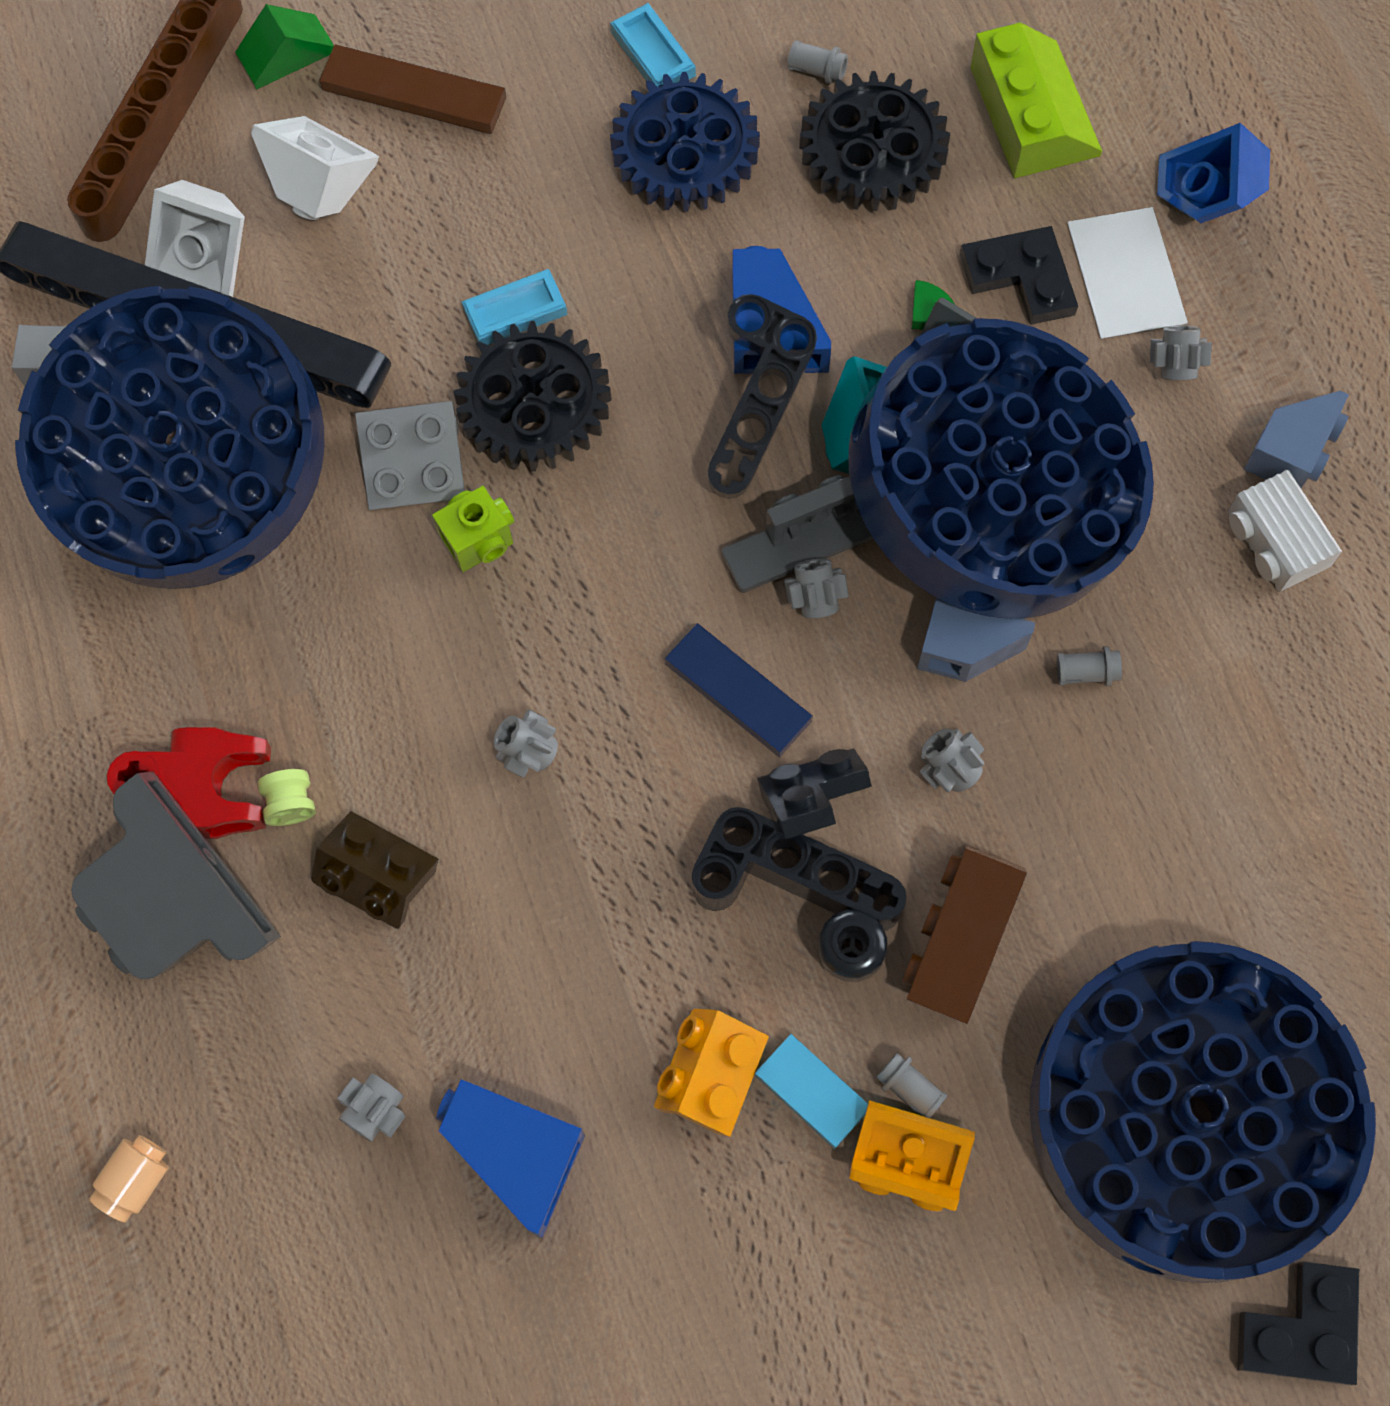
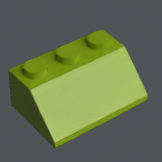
(1031, 100)

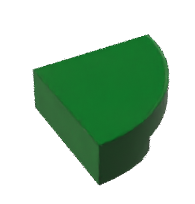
(923, 301)

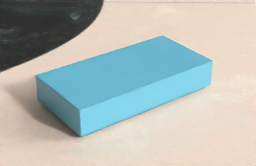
(651, 46)
(516, 303)
(812, 1091)

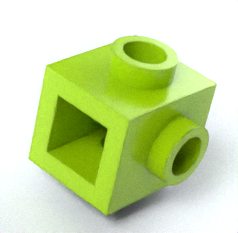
(474, 528)

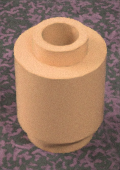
(129, 1178)

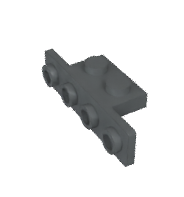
(797, 531)

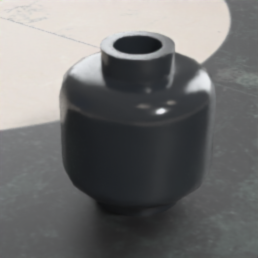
(852, 926)

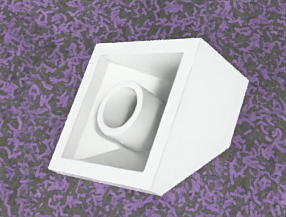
(311, 165)
(195, 235)

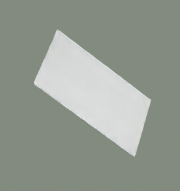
(1127, 272)

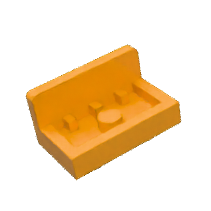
(710, 1070)
(911, 1157)

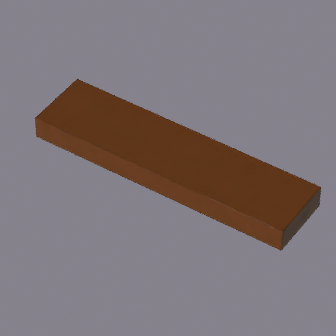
(413, 89)

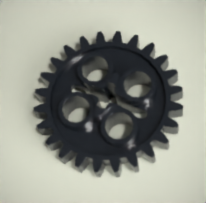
(874, 141)
(532, 396)

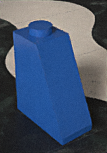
(770, 276)
(512, 1149)

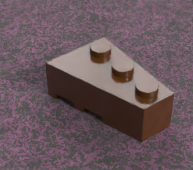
(964, 933)

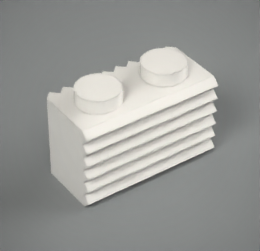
(1282, 531)

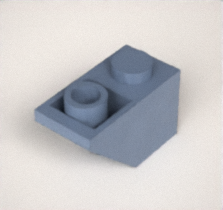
(1297, 436)
(968, 643)

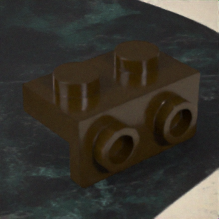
(372, 869)

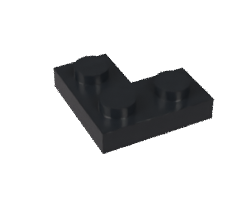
(1025, 260)
(801, 793)
(1316, 1343)

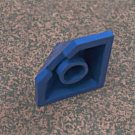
(1215, 173)

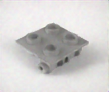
(410, 455)

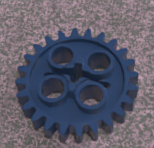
(685, 141)

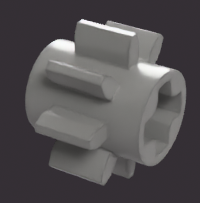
(1180, 352)
(816, 588)
(525, 743)
(952, 760)
(371, 1107)

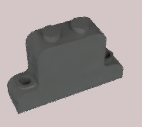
(165, 889)

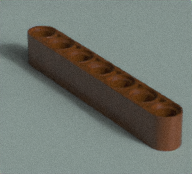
(150, 115)

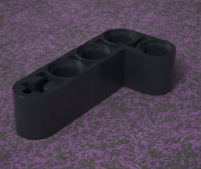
(753, 403)
(799, 880)

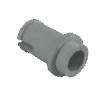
(818, 61)
(1089, 667)
(911, 1086)

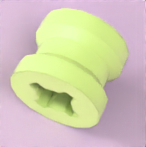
(286, 797)

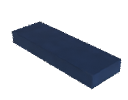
(738, 690)

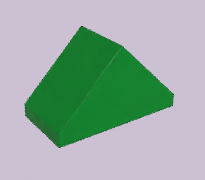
(281, 44)

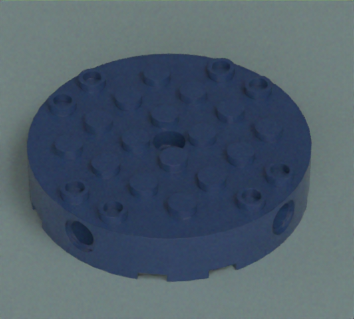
(100, 426)
(999, 469)
(1283, 1098)

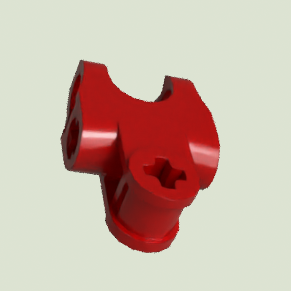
(195, 774)

